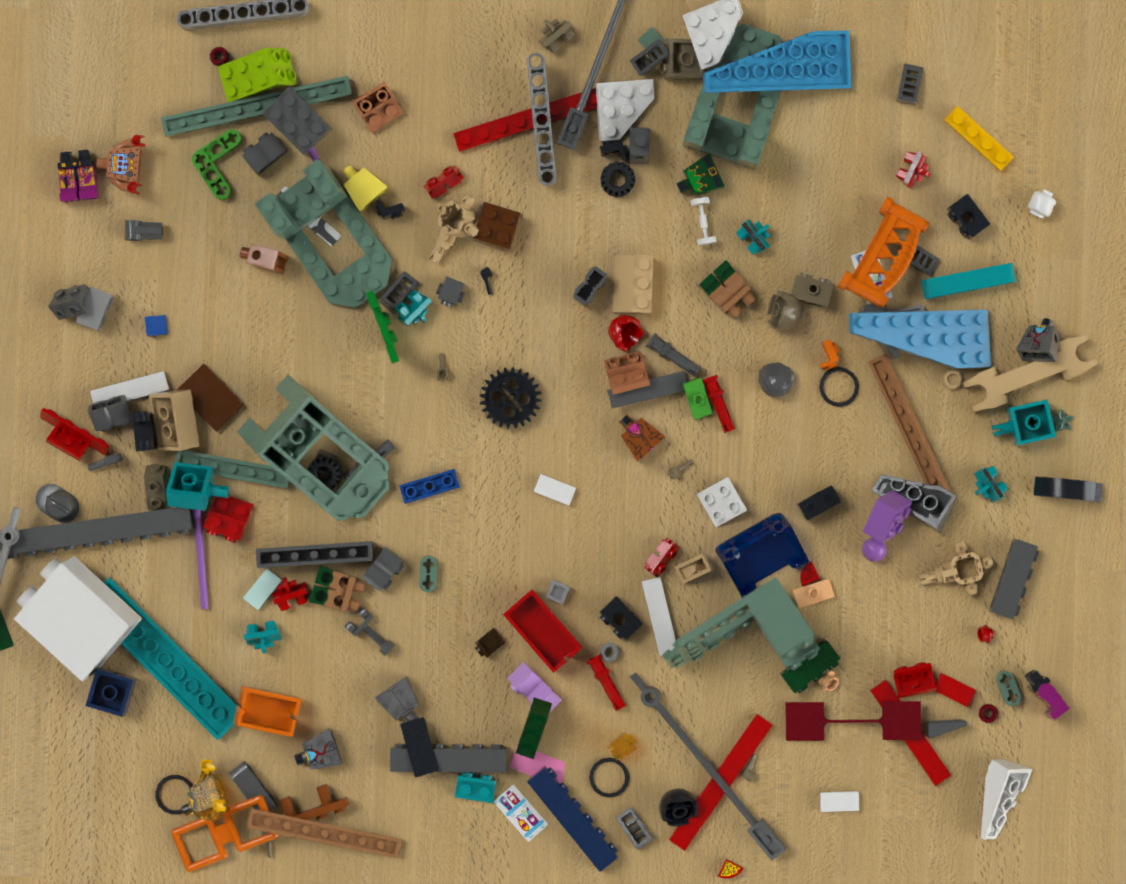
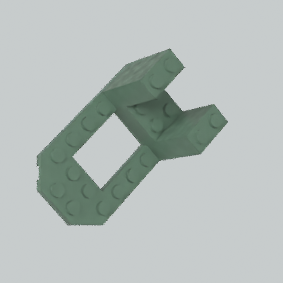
(725, 136)
(305, 204)
(296, 432)
(773, 614)

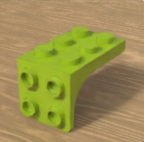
(257, 73)

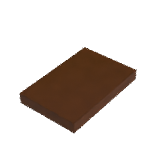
(211, 397)

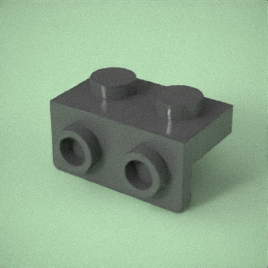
(69, 301)

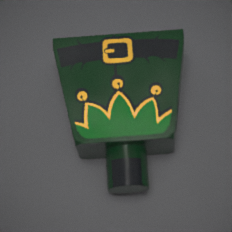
(701, 177)

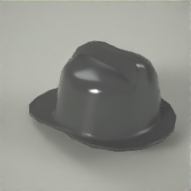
(57, 503)

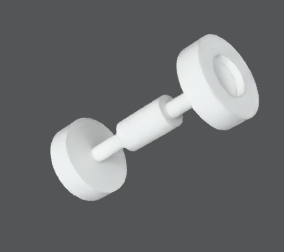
(703, 221)

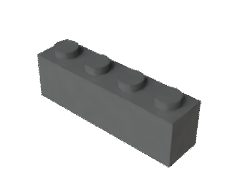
(1013, 579)

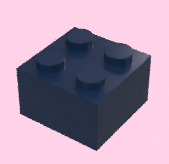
(111, 692)

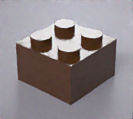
(497, 226)

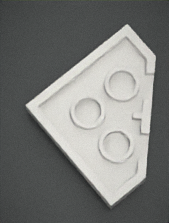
(712, 30)
(621, 105)

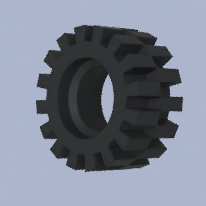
(626, 171)
(327, 462)

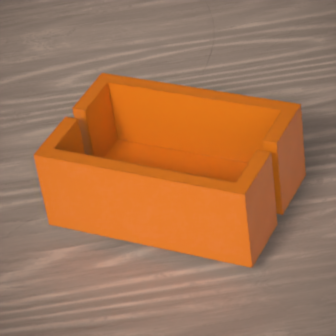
(267, 711)

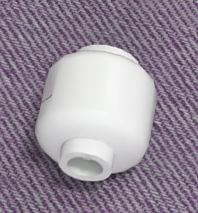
(1041, 203)

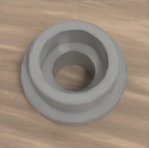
(614, 647)

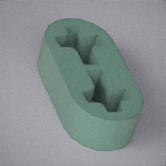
(433, 573)
(1012, 686)

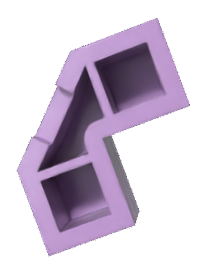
(531, 686)

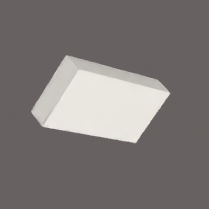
(554, 489)
(839, 801)

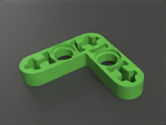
(211, 158)

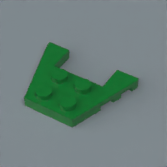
(383, 321)

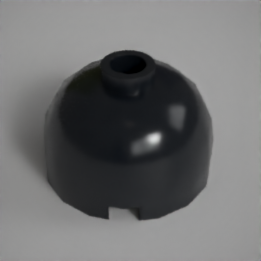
(678, 807)

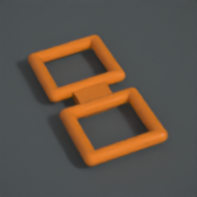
(221, 835)

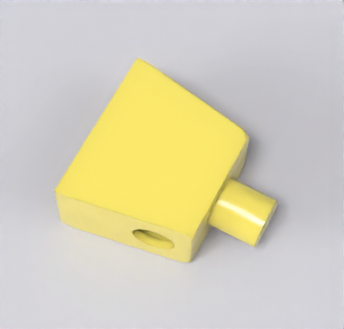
(363, 187)

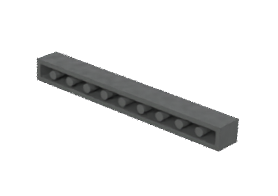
(101, 530)

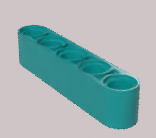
(968, 281)

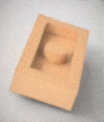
(813, 593)

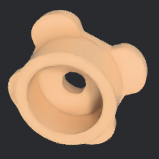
(829, 681)

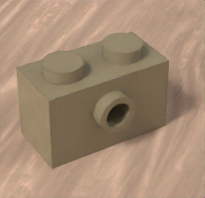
(811, 290)

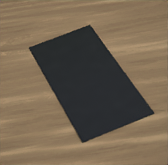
(419, 747)

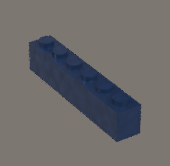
(571, 817)

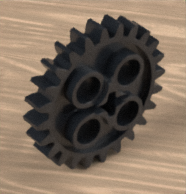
(524, 386)

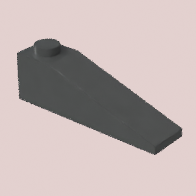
(929, 503)

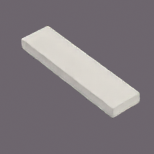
(133, 388)
(659, 614)

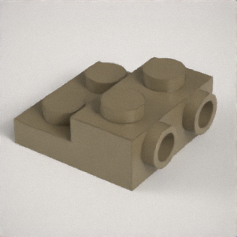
(681, 62)

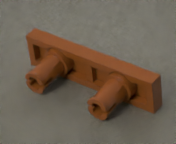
(327, 805)

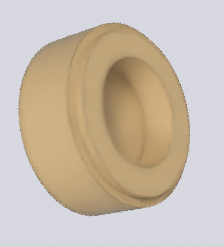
(952, 379)

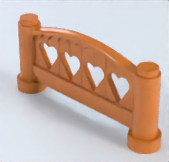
(860, 281)

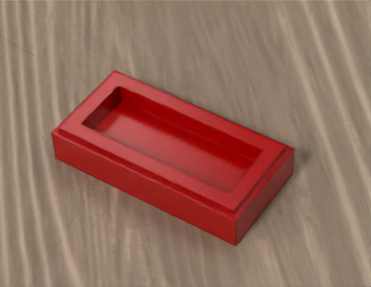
(954, 689)

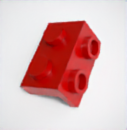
(914, 680)

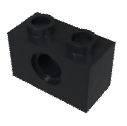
(978, 220)
(818, 503)
(616, 607)

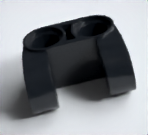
(143, 431)

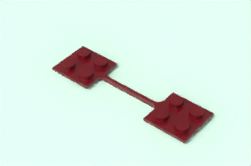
(899, 720)

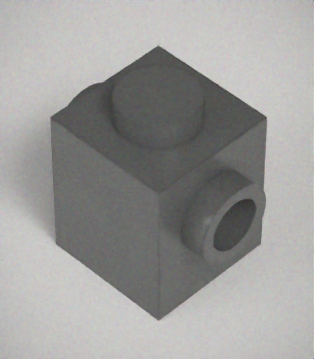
(450, 292)

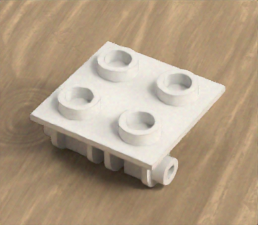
(722, 502)

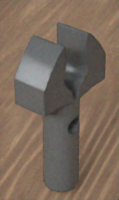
(105, 462)

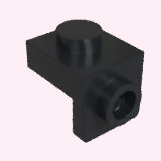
(610, 147)
(393, 211)

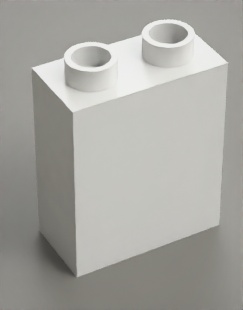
(76, 616)

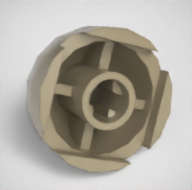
(784, 311)

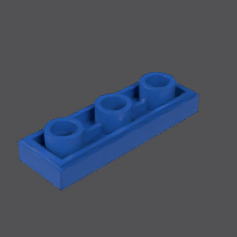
(441, 483)

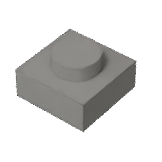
(557, 592)

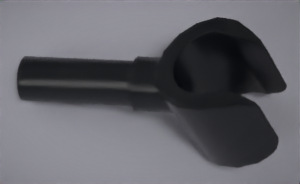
(486, 273)

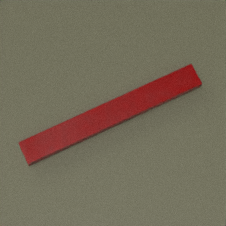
(728, 771)

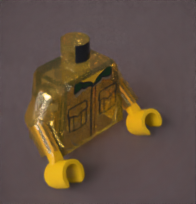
(207, 795)

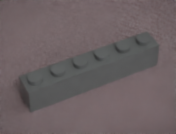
(314, 554)
(455, 758)

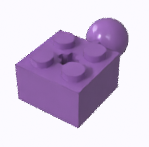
(884, 523)

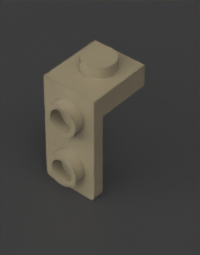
(155, 486)

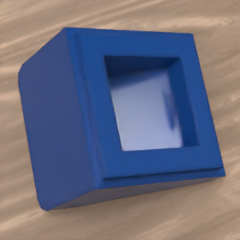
(156, 325)

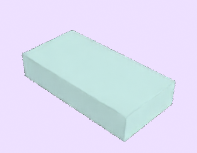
(262, 589)

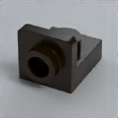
(489, 643)

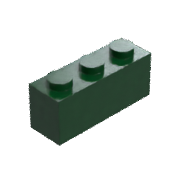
(812, 668)
(533, 728)

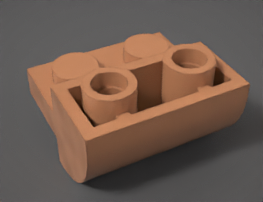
(377, 107)
(626, 372)

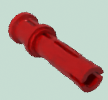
(715, 394)
(602, 674)

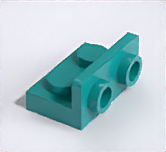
(475, 787)

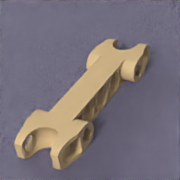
(997, 386)

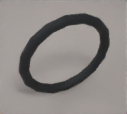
(836, 403)
(625, 773)
(159, 787)

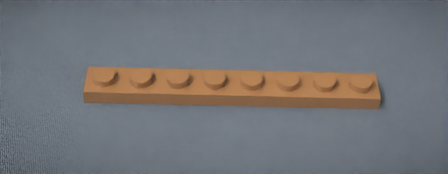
(907, 422)
(323, 833)

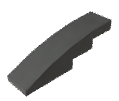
(658, 387)

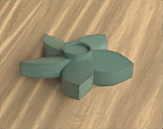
(1061, 421)

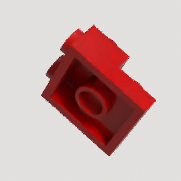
(228, 518)

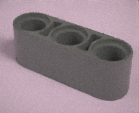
(251, 785)

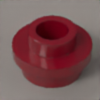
(219, 50)
(994, 713)

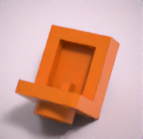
(830, 350)

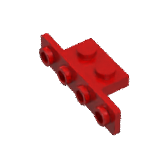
(71, 438)

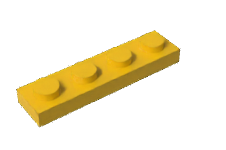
(978, 138)

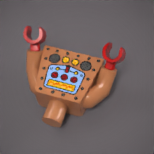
(124, 164)

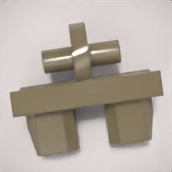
(549, 40)

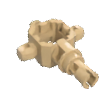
(448, 233)
(948, 572)

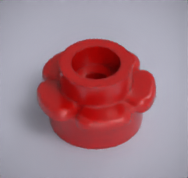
(985, 634)

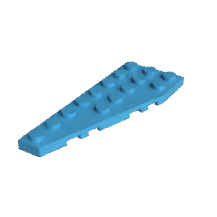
(803, 63)
(945, 337)

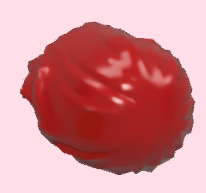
(625, 332)

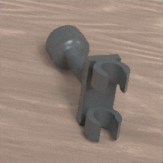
(385, 646)

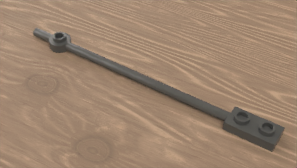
(576, 117)
(759, 830)

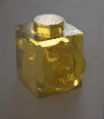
(622, 746)

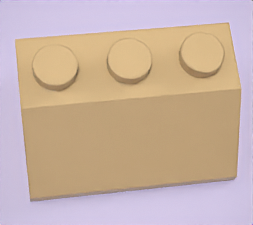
(632, 284)
(174, 420)

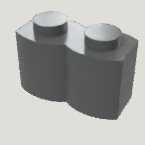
(264, 152)
(593, 281)
(110, 413)
(383, 569)

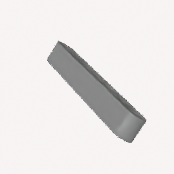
(234, 10)
(545, 128)

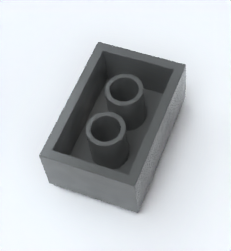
(296, 120)

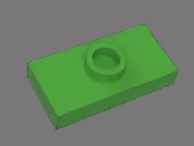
(697, 398)

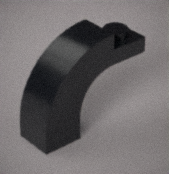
(1068, 489)

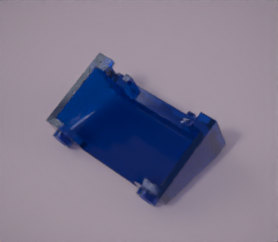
(761, 552)

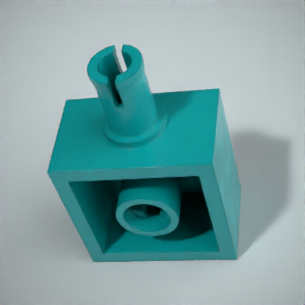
(1018, 426)
(192, 486)

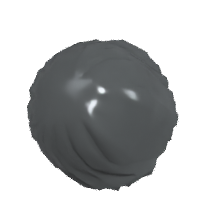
(776, 379)

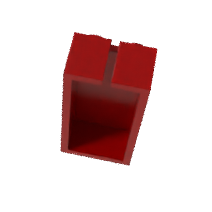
(542, 630)

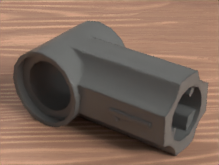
(138, 230)

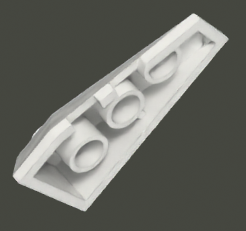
(1002, 786)

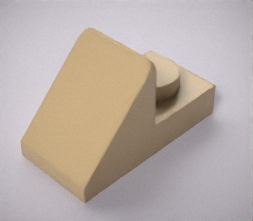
(693, 568)

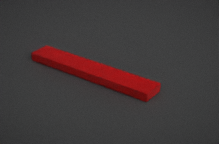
(920, 748)

